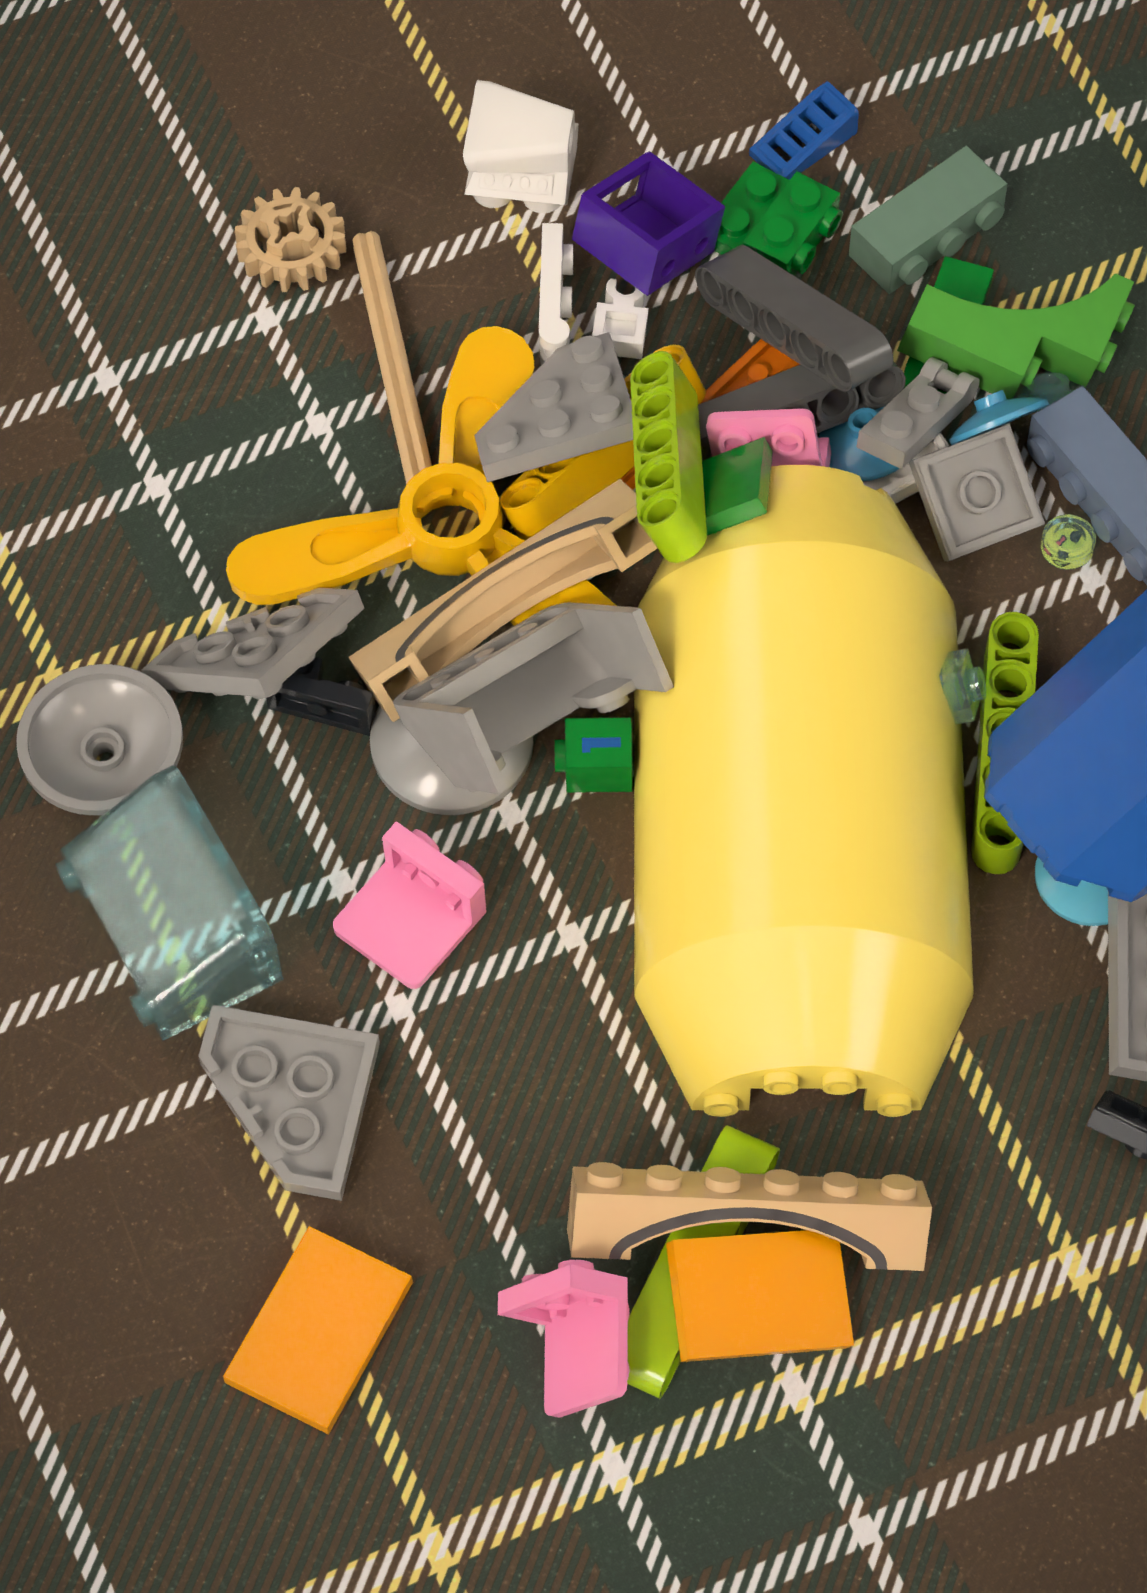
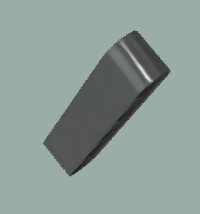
(794, 318)
(804, 390)

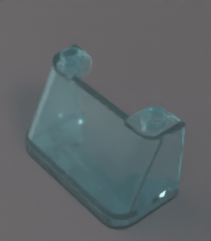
(172, 905)

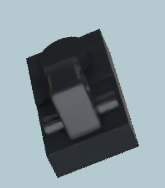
(323, 701)

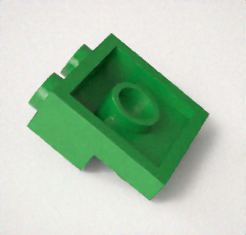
(778, 217)

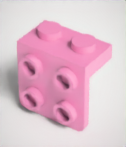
(787, 431)
(412, 908)
(584, 1332)

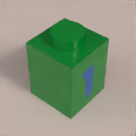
(596, 755)

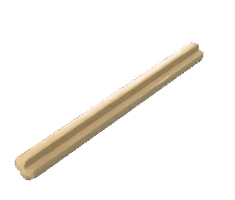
(391, 354)

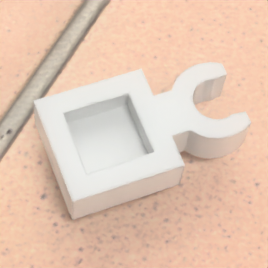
(624, 319)

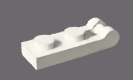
(554, 298)

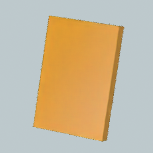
(758, 1295)
(318, 1330)

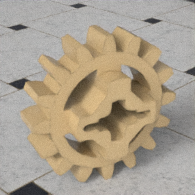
(290, 239)

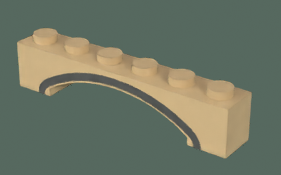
(578, 546)
(626, 1207)

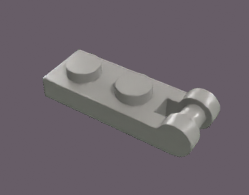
(917, 413)

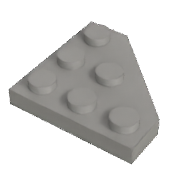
(561, 412)
(257, 648)
(293, 1091)

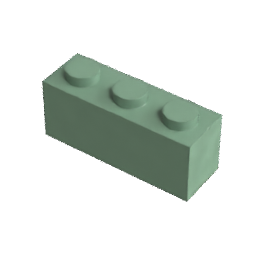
(928, 220)

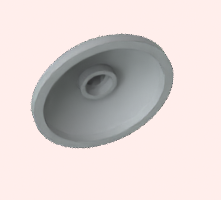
(92, 714)
(420, 782)

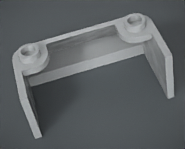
(527, 682)

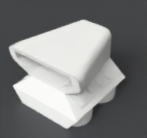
(519, 149)

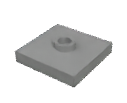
(976, 492)

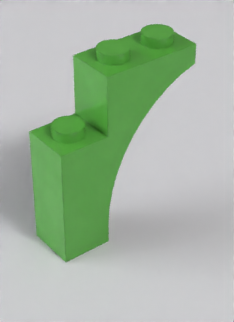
(1012, 344)

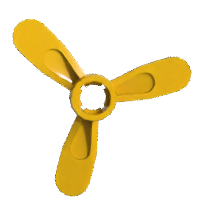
(349, 547)

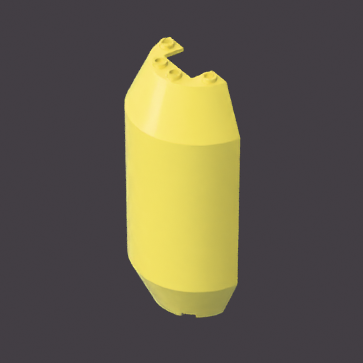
(802, 808)

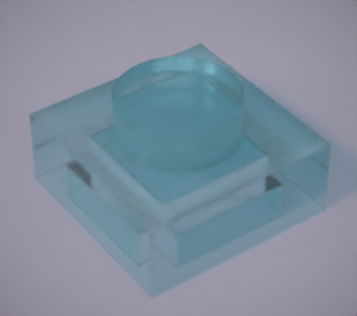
(962, 685)

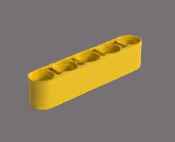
(557, 488)

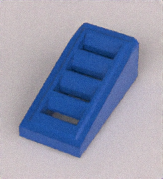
(828, 112)

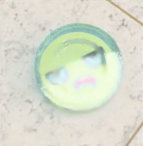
(1068, 542)

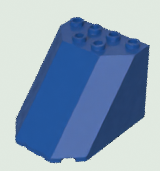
(1075, 763)

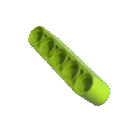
(668, 457)
(1002, 671)
(652, 1322)

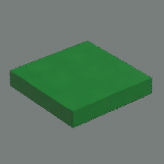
(737, 485)

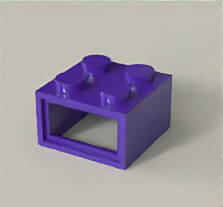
(655, 231)

